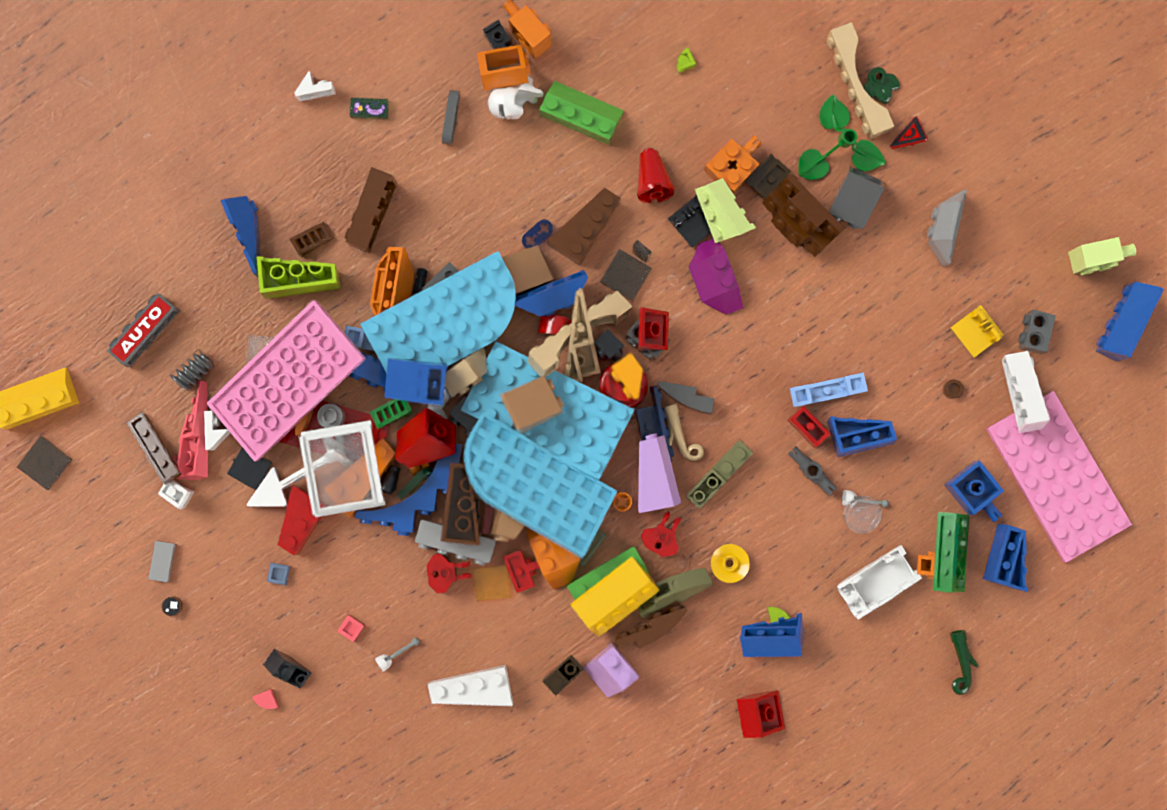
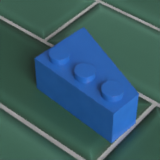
(370, 370)
(1007, 558)
(773, 639)

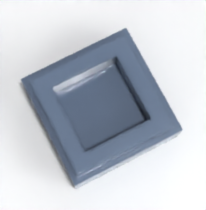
(278, 573)

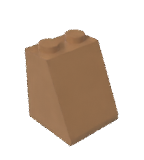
(528, 269)
(532, 404)
(504, 527)

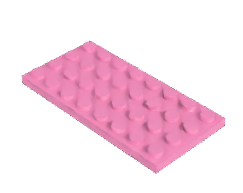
(286, 380)
(1060, 481)

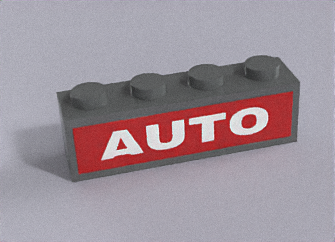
(143, 330)

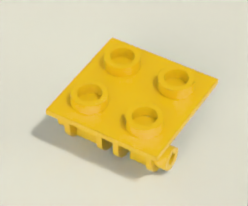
(977, 331)

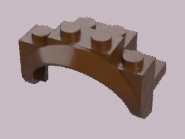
(801, 216)

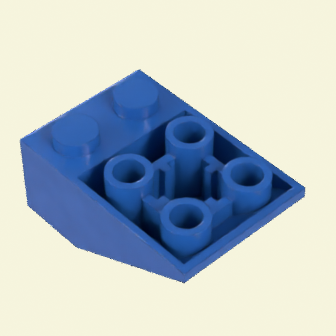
(416, 381)

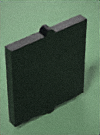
(248, 471)

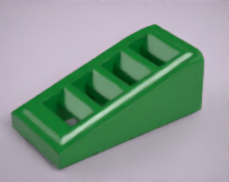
(394, 418)

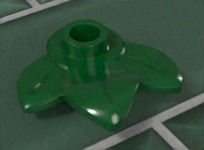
(883, 87)

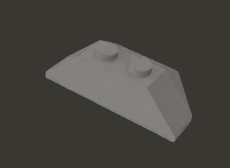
(945, 227)

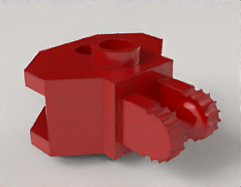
(663, 535)
(446, 572)

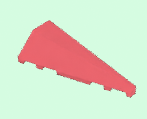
(192, 454)

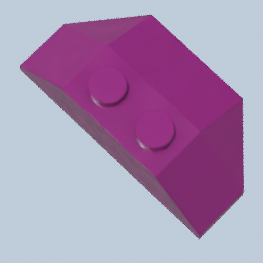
(715, 278)

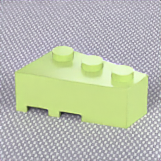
(721, 211)

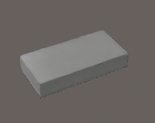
(162, 561)

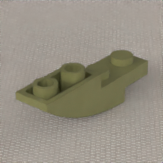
(719, 473)
(676, 588)

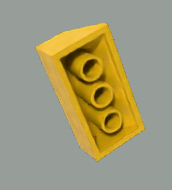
(36, 398)
(615, 597)

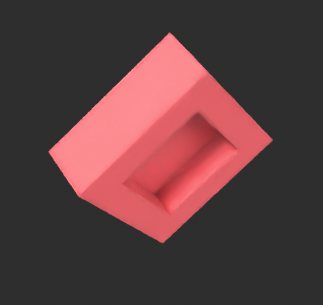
(351, 628)

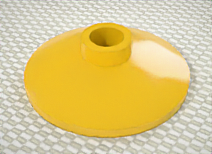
(737, 570)

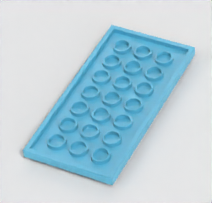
(580, 435)

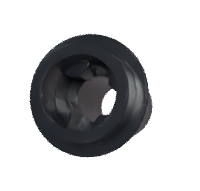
(390, 480)

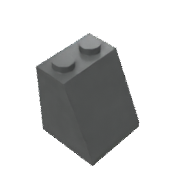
(856, 198)

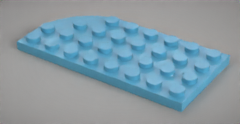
(447, 317)
(535, 485)

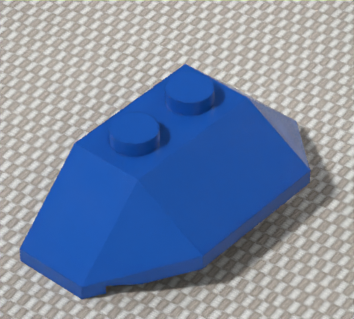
(552, 296)

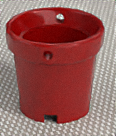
(612, 389)

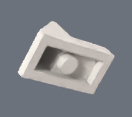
(308, 90)
(213, 437)
(176, 494)

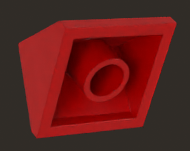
(653, 329)

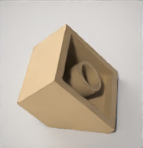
(466, 372)

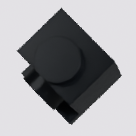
(494, 30)

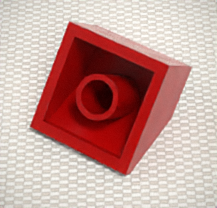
(760, 714)

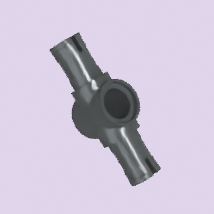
(819, 478)

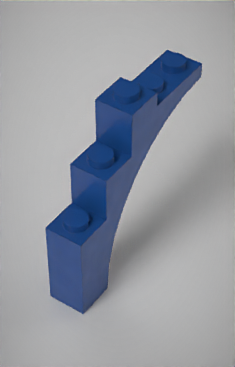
(424, 499)

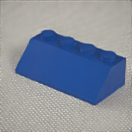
(1128, 320)

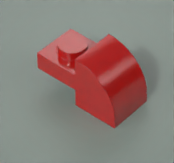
(552, 324)

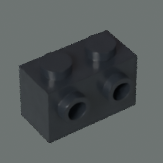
(608, 346)

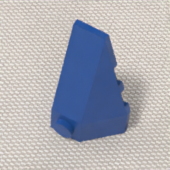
(243, 217)

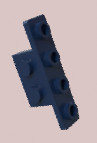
(651, 419)

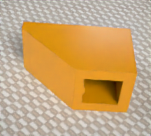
(629, 374)

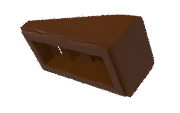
(308, 233)

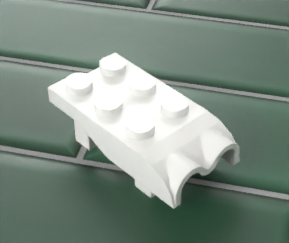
(877, 582)

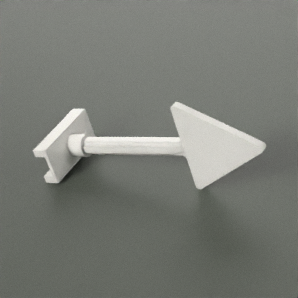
(271, 490)

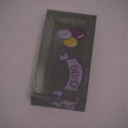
(641, 251)

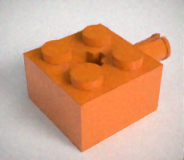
(528, 29)
(737, 156)

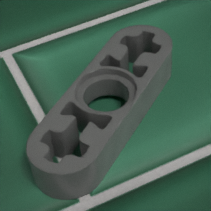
(450, 117)

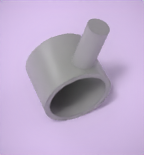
(331, 416)

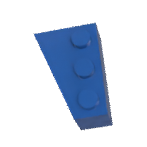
(859, 435)

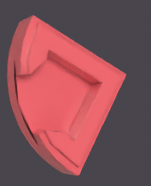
(266, 699)

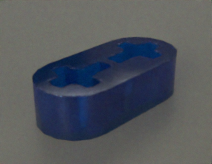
(534, 231)

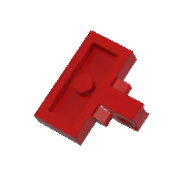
(520, 570)

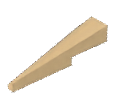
(581, 351)

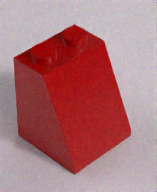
(425, 439)

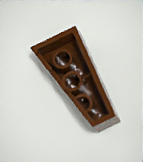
(371, 209)
(583, 229)
(459, 514)

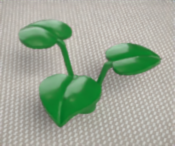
(836, 115)

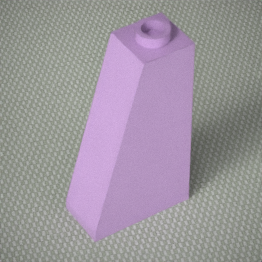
(656, 475)

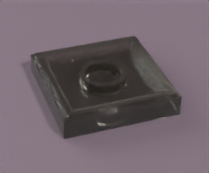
(626, 275)
(44, 463)

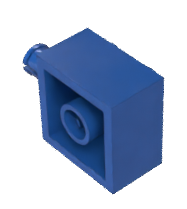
(985, 491)

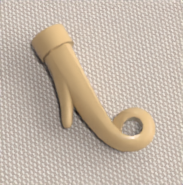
(677, 434)

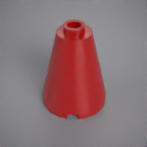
(653, 178)

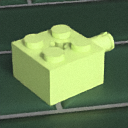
(1099, 256)

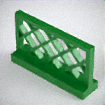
(949, 553)

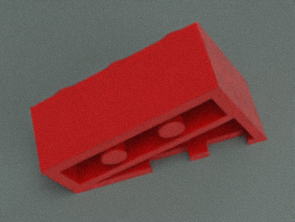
(298, 521)

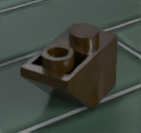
(562, 675)

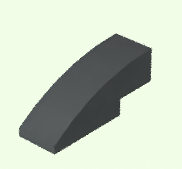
(686, 396)

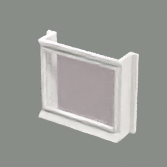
(341, 469)

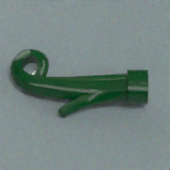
(965, 658)

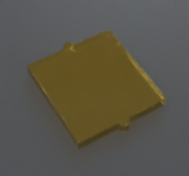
(491, 583)

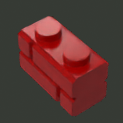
(808, 427)

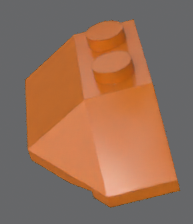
(392, 280)
(554, 561)

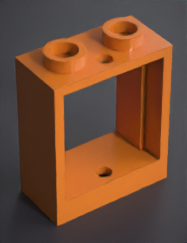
(506, 76)

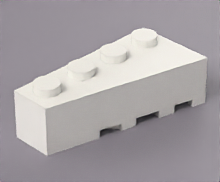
(1025, 392)
(474, 688)

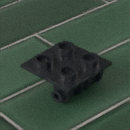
(691, 222)

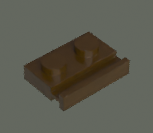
(767, 176)

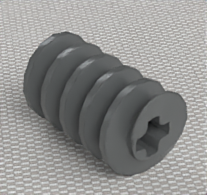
(193, 370)

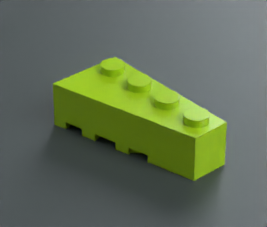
(294, 277)

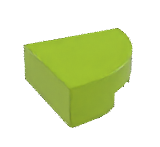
(685, 61)
(775, 613)

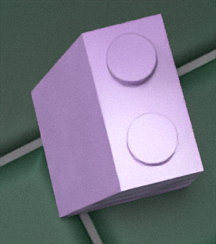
(611, 671)

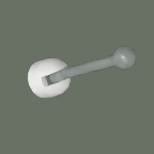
(849, 495)
(385, 661)

